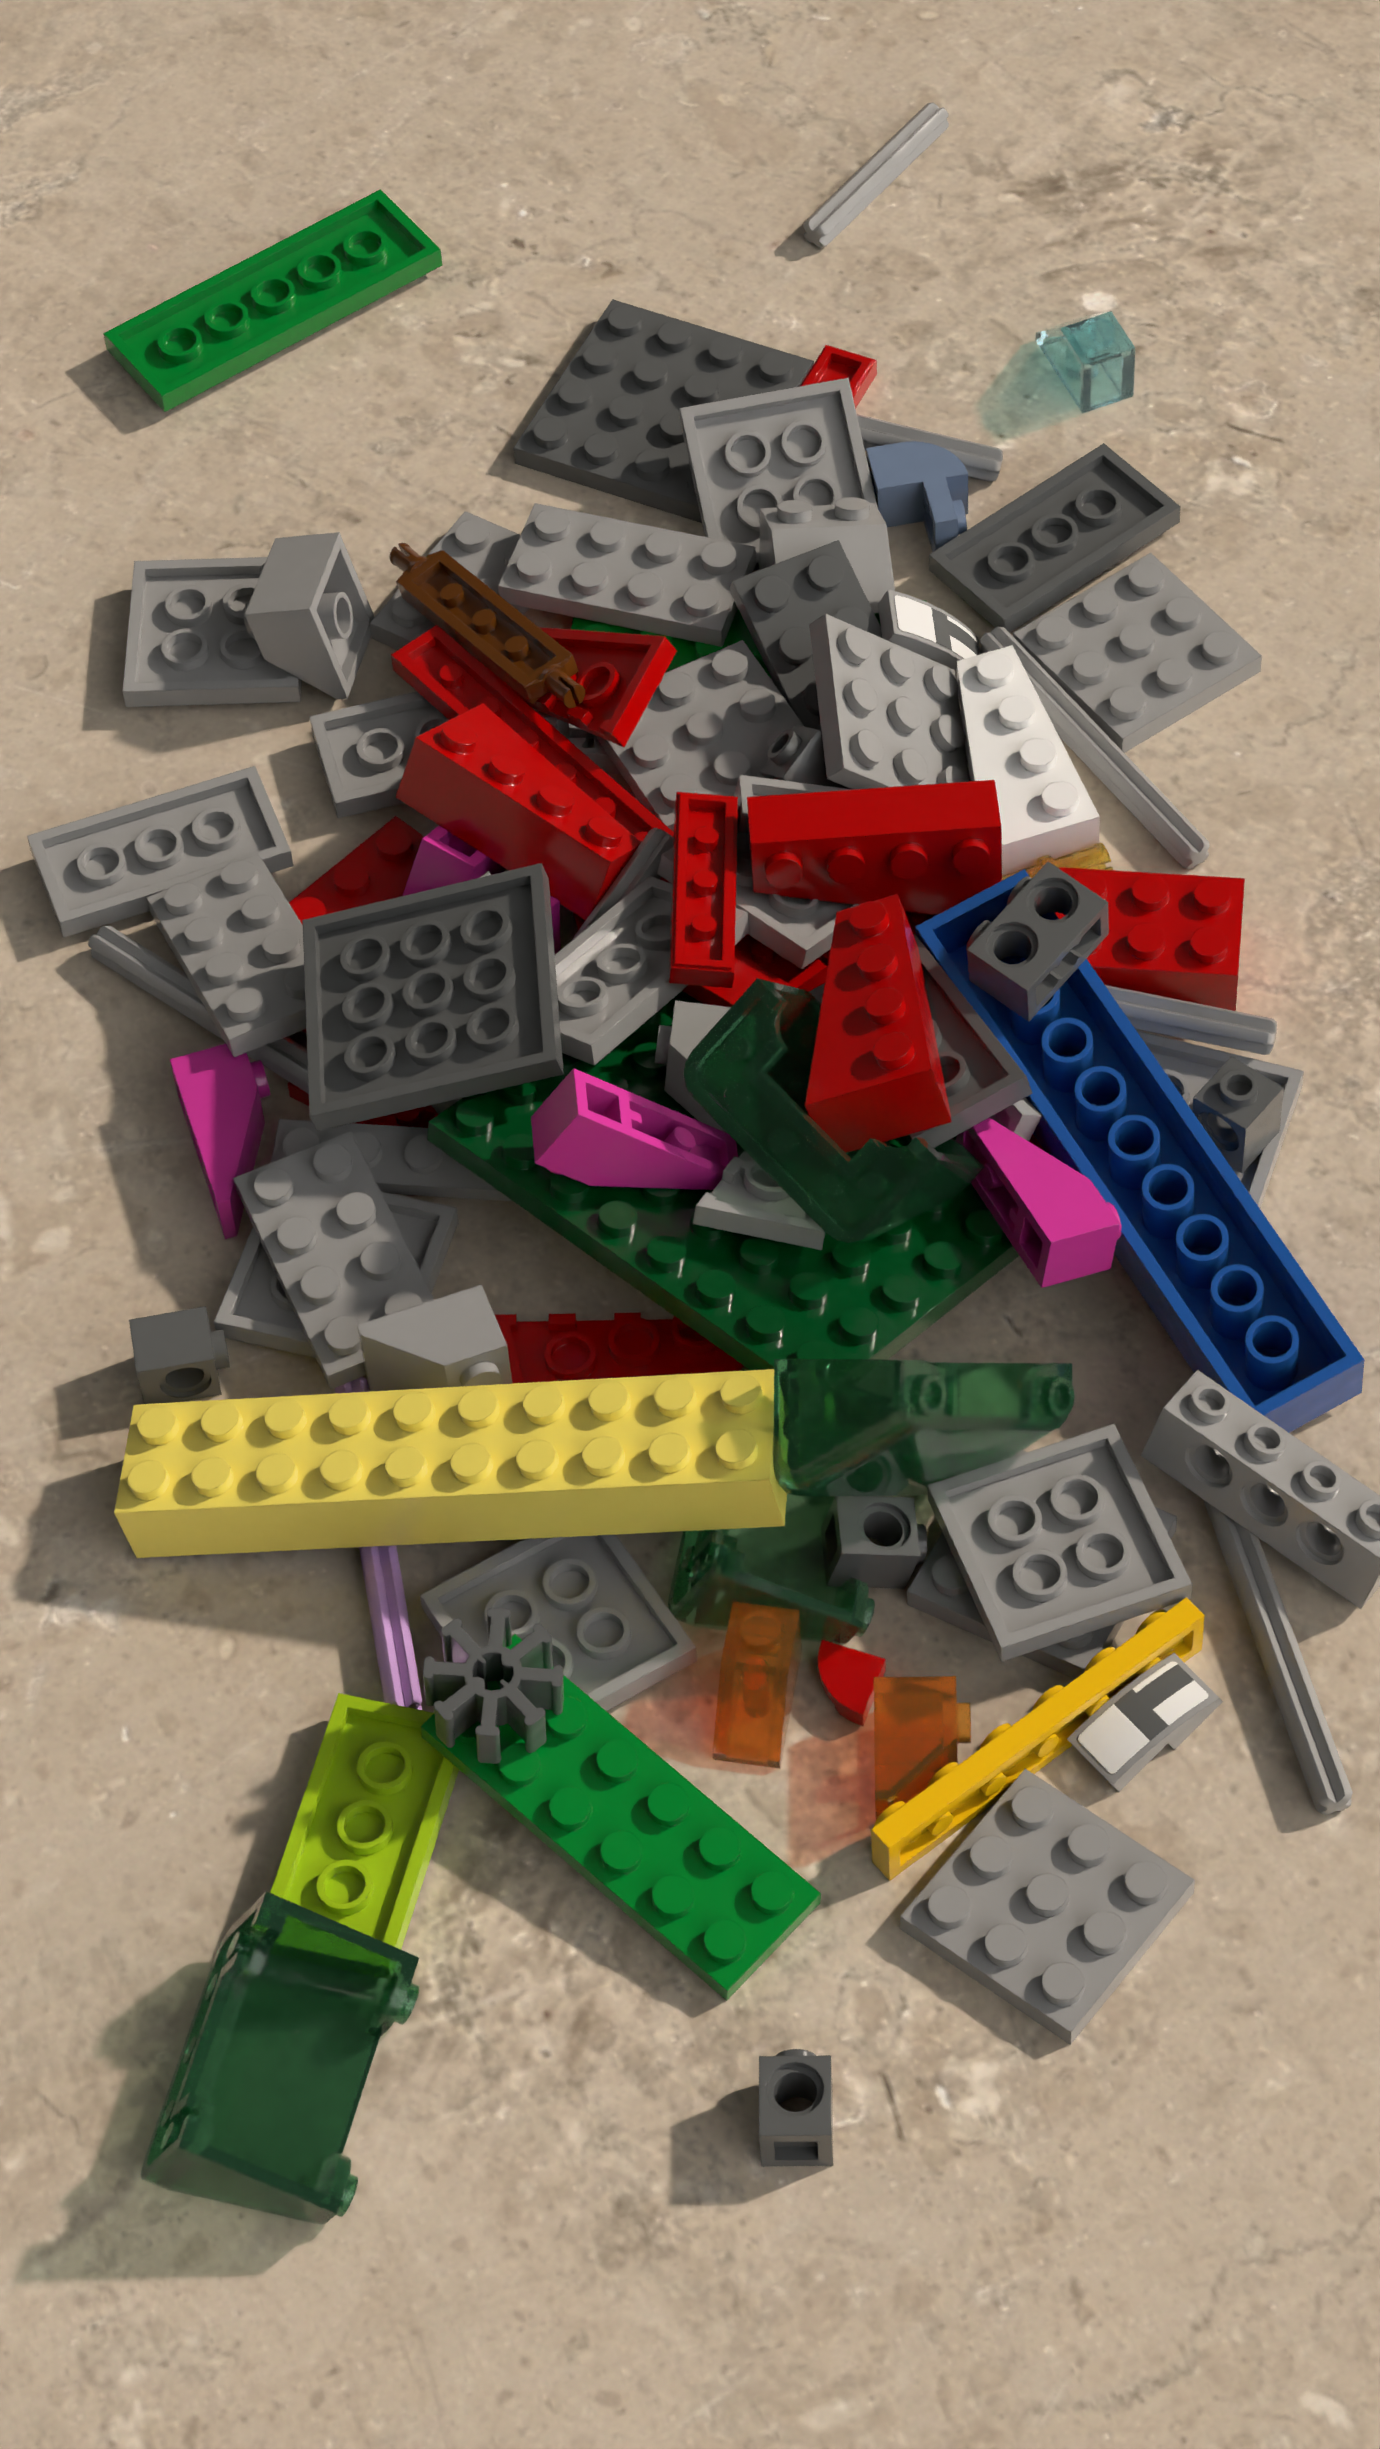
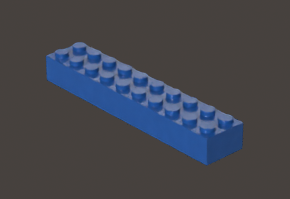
(1186, 1219)

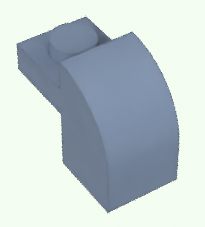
(919, 485)

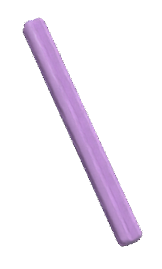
(388, 1612)

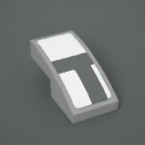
(926, 629)
(1143, 1718)

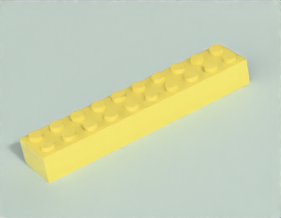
(452, 1465)

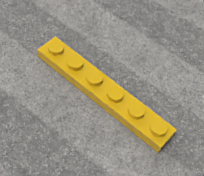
(967, 1789)

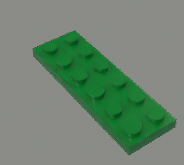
(272, 300)
(643, 1838)

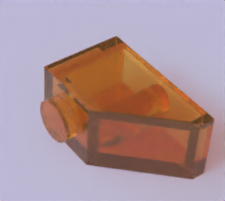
(757, 1684)
(915, 1734)

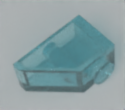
(1091, 359)

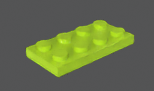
(367, 1819)

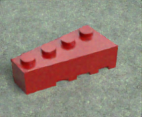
(515, 806)
(872, 843)
(875, 1037)

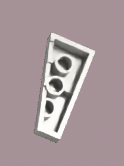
(1015, 744)

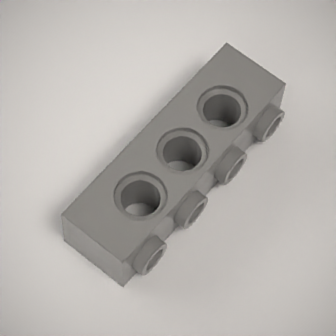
(1271, 1485)

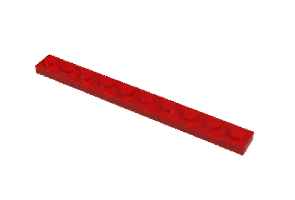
(458, 682)

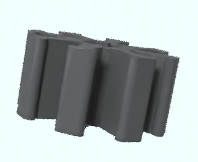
(526, 1682)

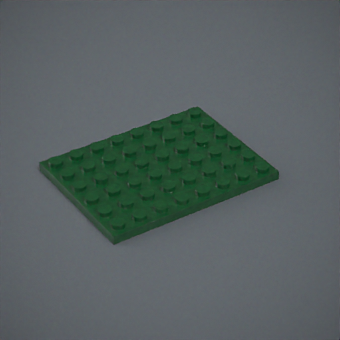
(732, 1288)

